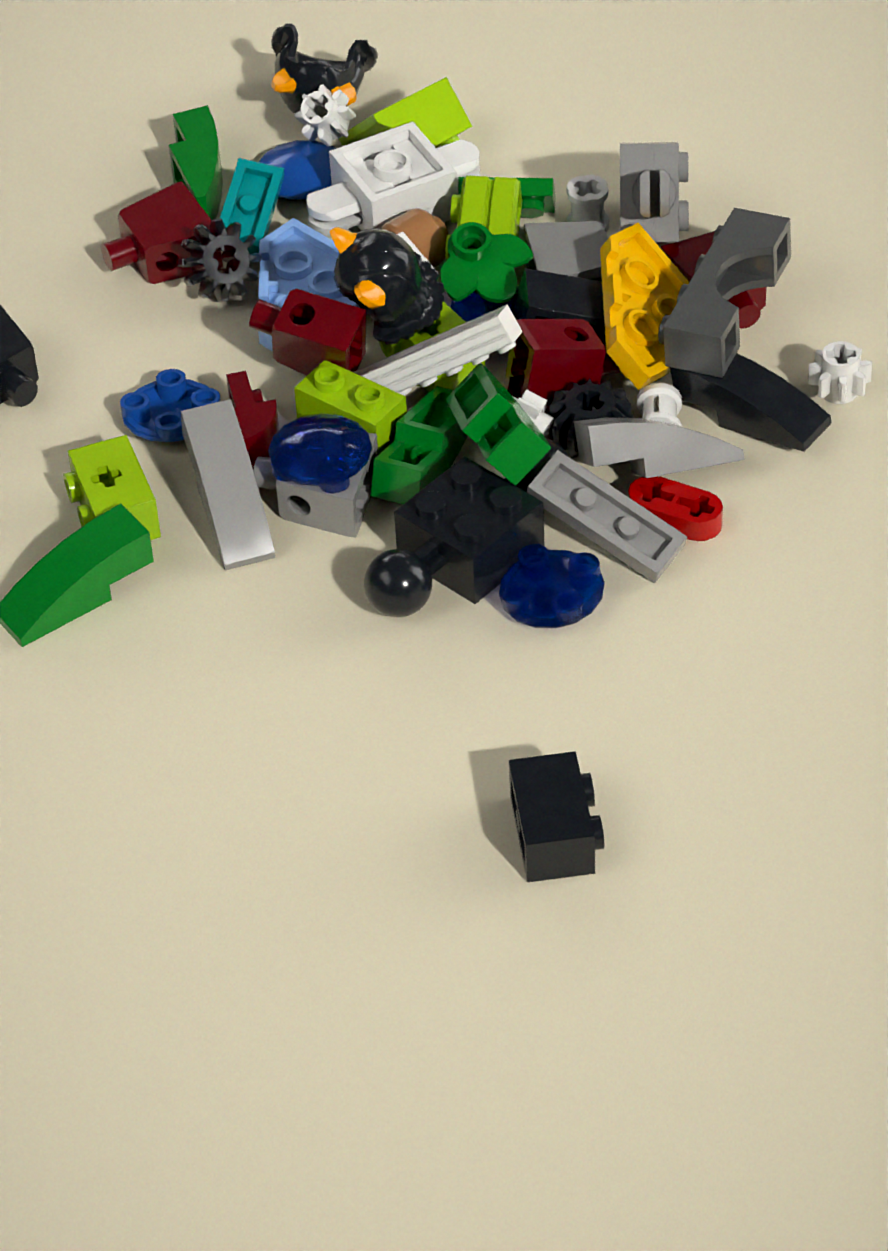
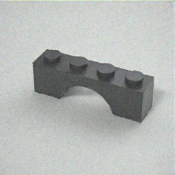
(743, 256)

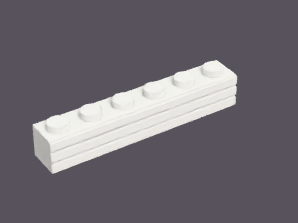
(446, 352)

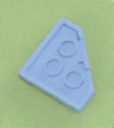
(296, 259)

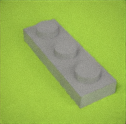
(607, 516)

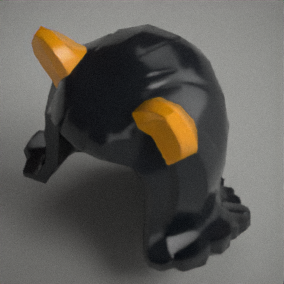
(304, 74)
(388, 282)

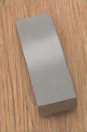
(650, 446)
(227, 484)

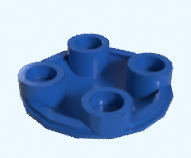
(304, 165)
(157, 407)

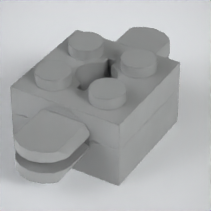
(651, 189)

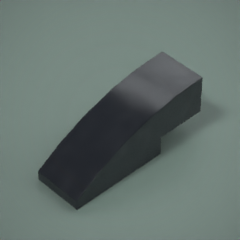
(755, 403)

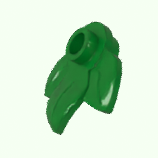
(485, 269)

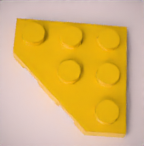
(637, 293)

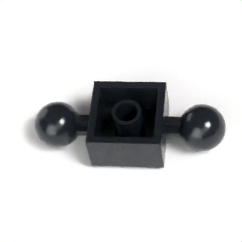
(458, 532)

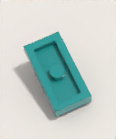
(253, 198)

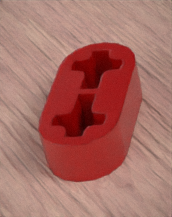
(682, 506)

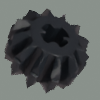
(204, 266)
(585, 403)

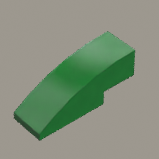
(197, 157)
(497, 424)
(422, 449)
(76, 575)

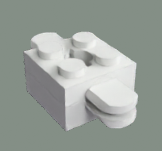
(389, 176)

